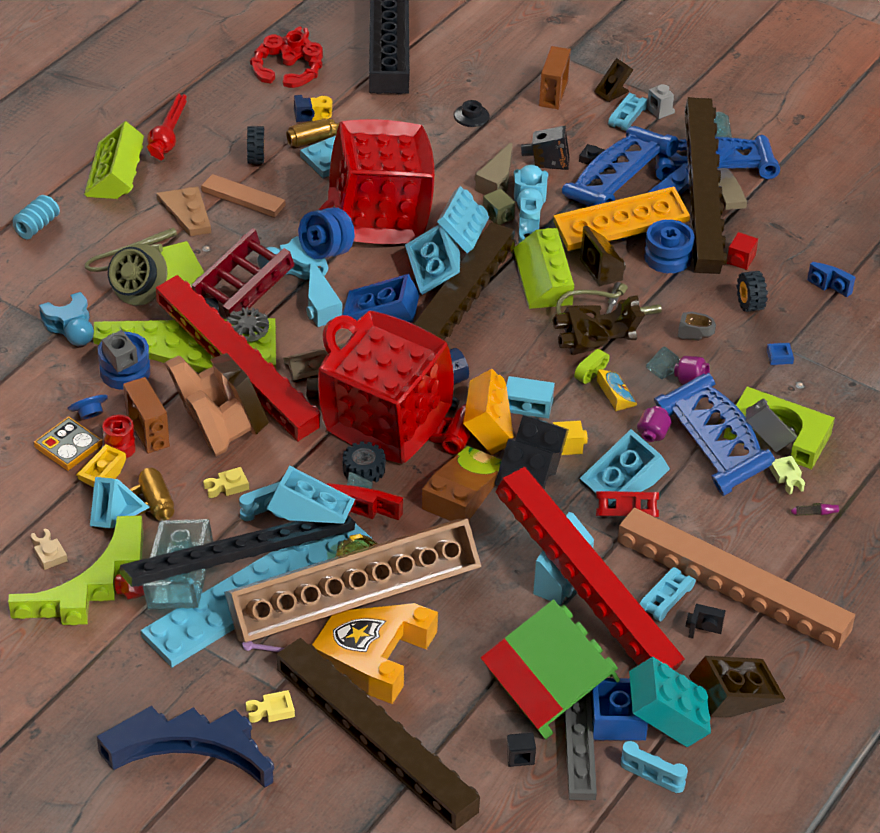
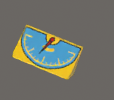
(615, 390)

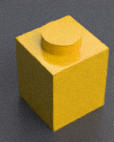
(575, 439)

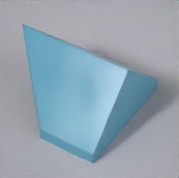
(111, 500)

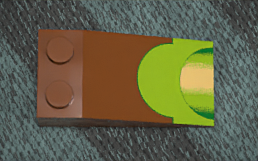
(461, 485)

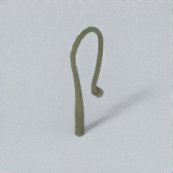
(149, 240)
(620, 291)

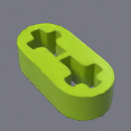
(589, 367)

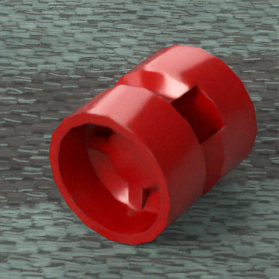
(119, 433)

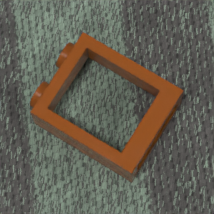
(554, 77)
(147, 415)

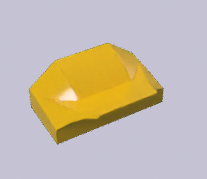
(105, 464)

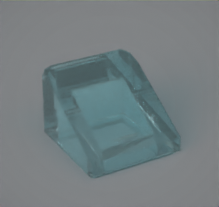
(663, 363)

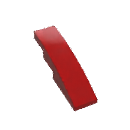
(372, 501)

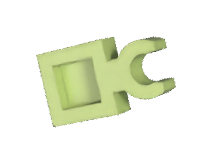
(787, 471)

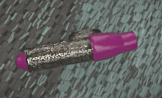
(815, 509)

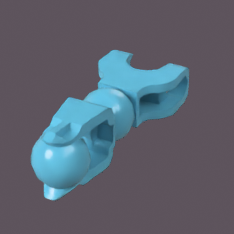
(530, 194)

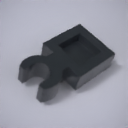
(589, 153)

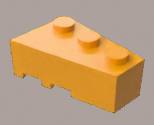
(489, 411)

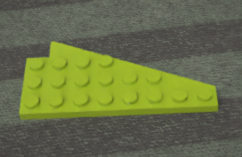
(169, 340)

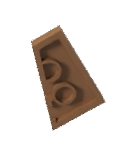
(188, 209)

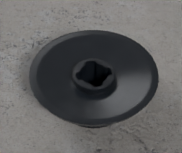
(471, 114)

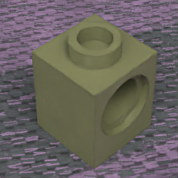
(499, 207)

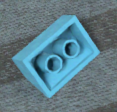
(548, 578)

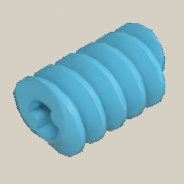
(35, 216)

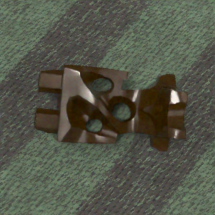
(579, 326)

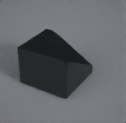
(521, 749)

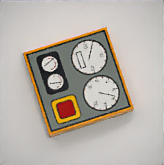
(68, 443)

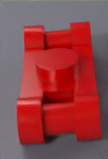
(626, 502)

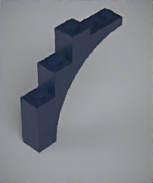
(151, 734)

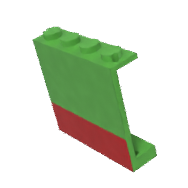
(548, 665)

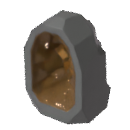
(696, 326)

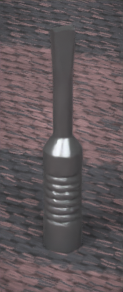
(613, 301)

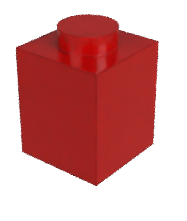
(742, 250)

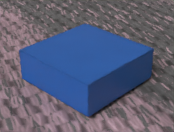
(780, 353)

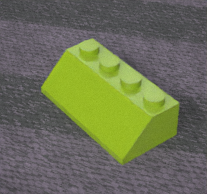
(115, 163)
(544, 269)

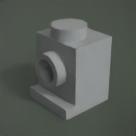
(660, 101)

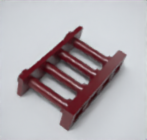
(257, 286)

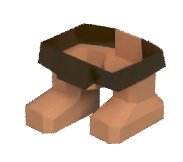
(218, 400)

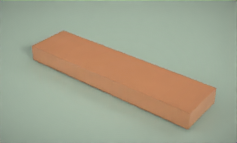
(243, 195)

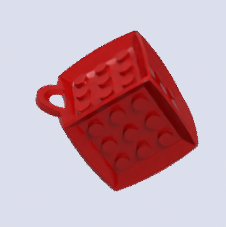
(382, 179)
(385, 383)

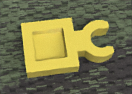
(229, 481)
(274, 706)

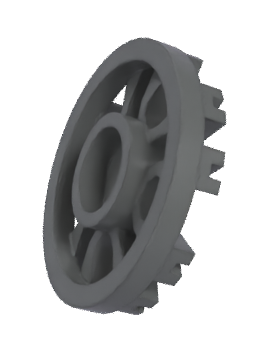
(249, 324)

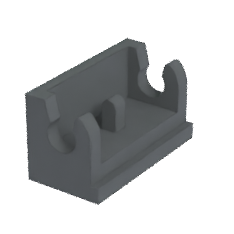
(769, 426)

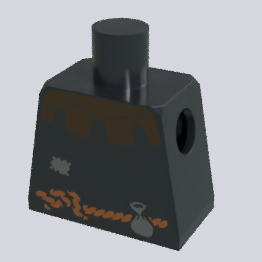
(549, 148)

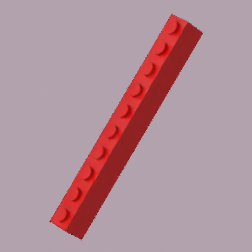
(219, 337)
(586, 570)

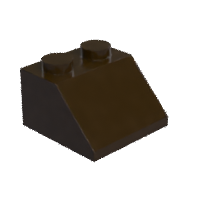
(601, 258)

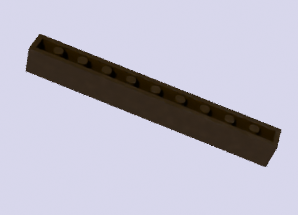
(704, 187)
(461, 290)
(379, 733)

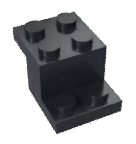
(536, 447)

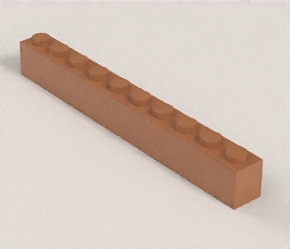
(736, 578)

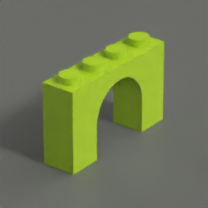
(810, 425)

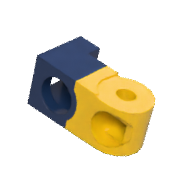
(312, 108)

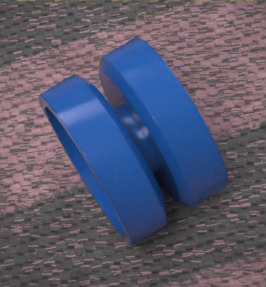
(326, 233)
(669, 246)
(139, 370)

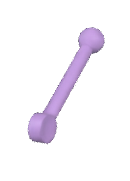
(250, 645)

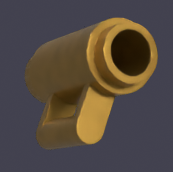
(311, 132)
(156, 494)

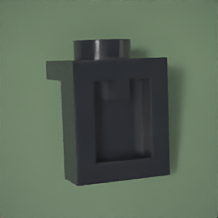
(706, 619)

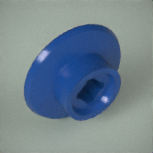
(89, 407)

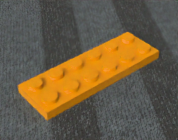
(621, 217)

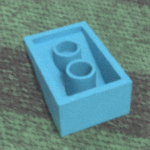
(433, 258)
(626, 467)
(308, 499)

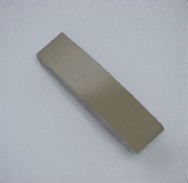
(732, 193)

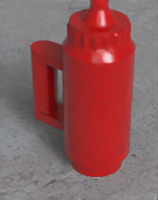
(456, 435)

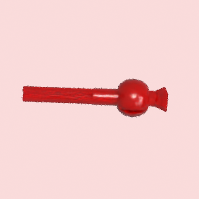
(161, 137)

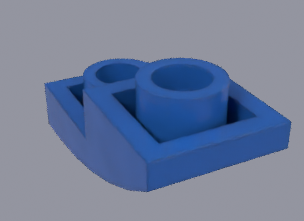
(829, 276)

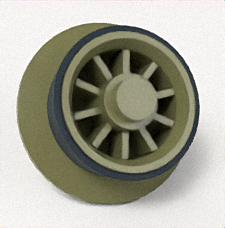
(136, 273)

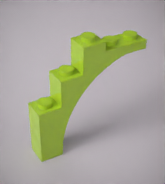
(95, 584)

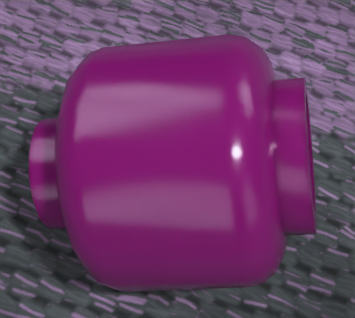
(690, 368)
(654, 424)

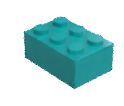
(669, 702)

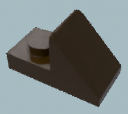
(612, 83)

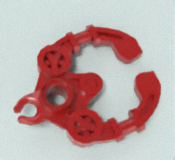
(292, 47)

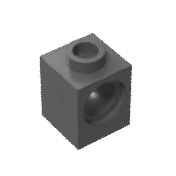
(119, 351)

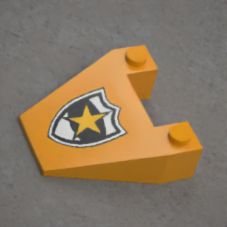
(364, 638)

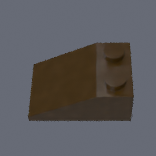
(736, 685)

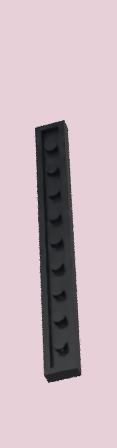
(229, 550)

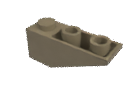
(496, 172)

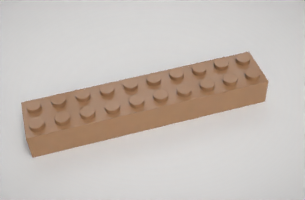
(352, 580)

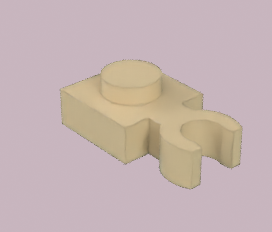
(48, 551)

